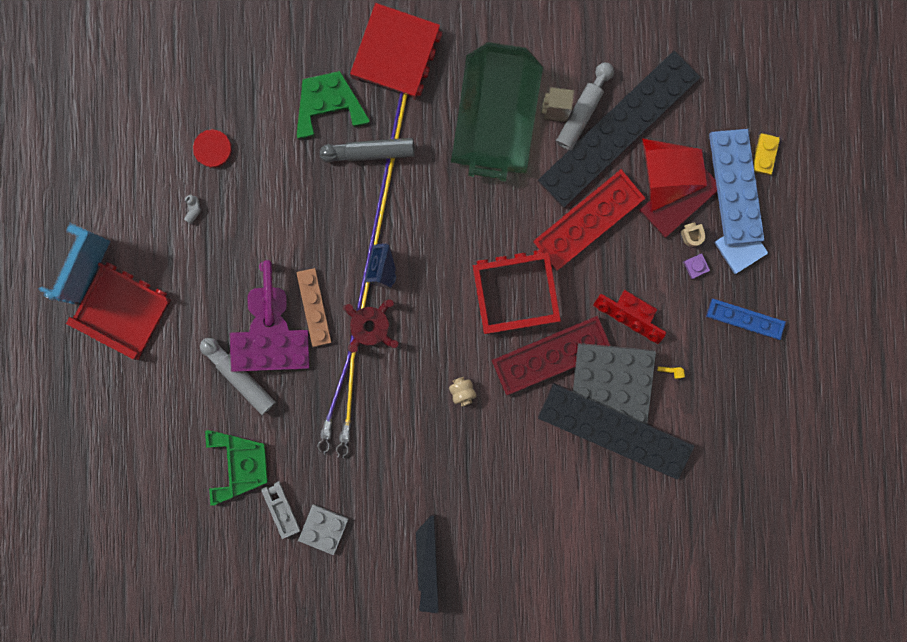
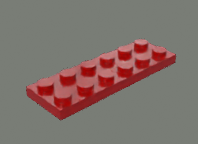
(589, 219)

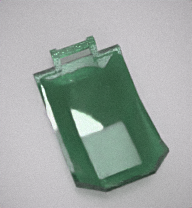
(497, 110)

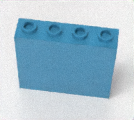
(79, 267)

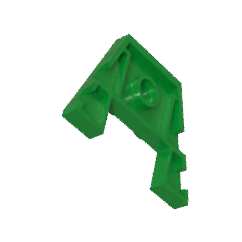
(325, 95)
(245, 465)

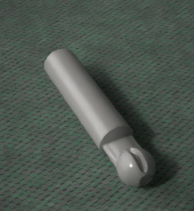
(584, 107)
(239, 379)

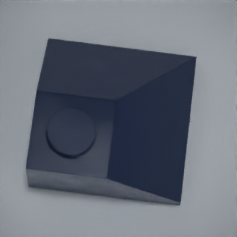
(381, 267)

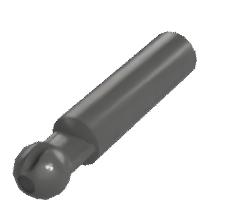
(369, 150)

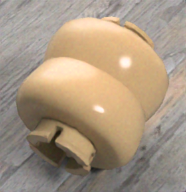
(462, 391)

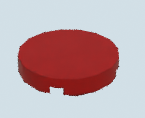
(212, 148)

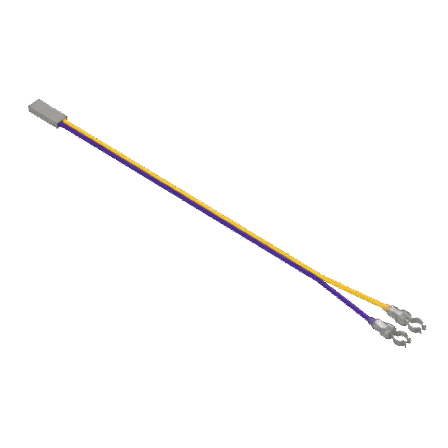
(326, 430)

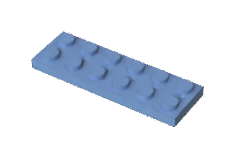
(736, 187)

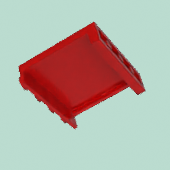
(396, 50)
(120, 311)

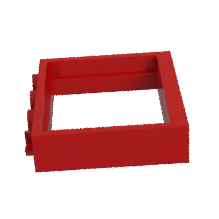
(503, 261)

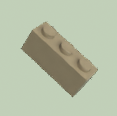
(557, 104)

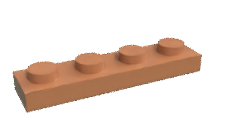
(314, 307)

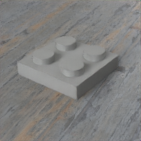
(323, 529)

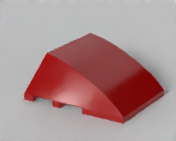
(672, 171)

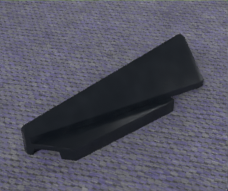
(427, 566)

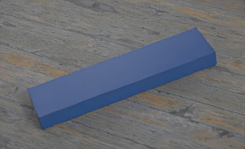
(745, 319)

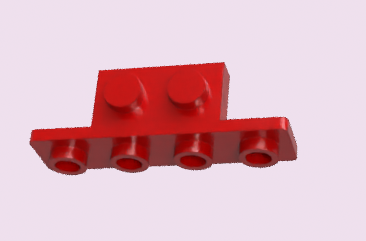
(632, 313)

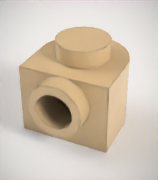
(693, 234)

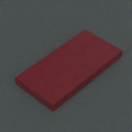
(671, 216)

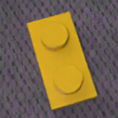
(765, 154)

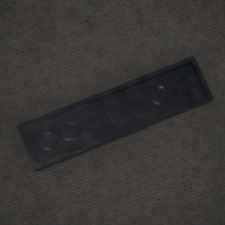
(615, 431)

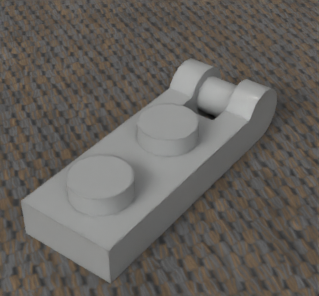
(281, 510)

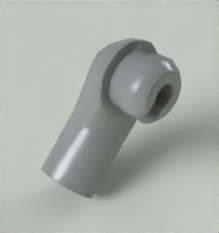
(194, 208)

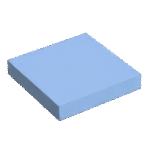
(740, 255)

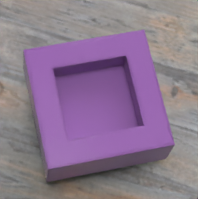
(696, 266)

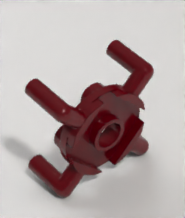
(380, 329)

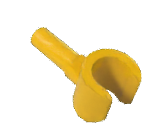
(678, 372)

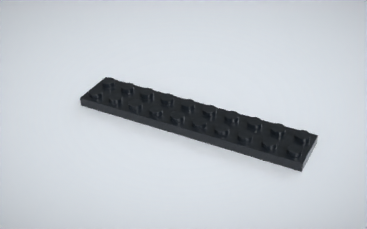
(618, 129)

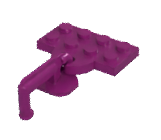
(268, 346)

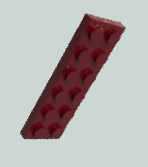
(546, 356)

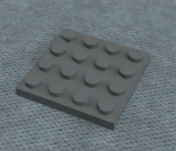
(616, 377)

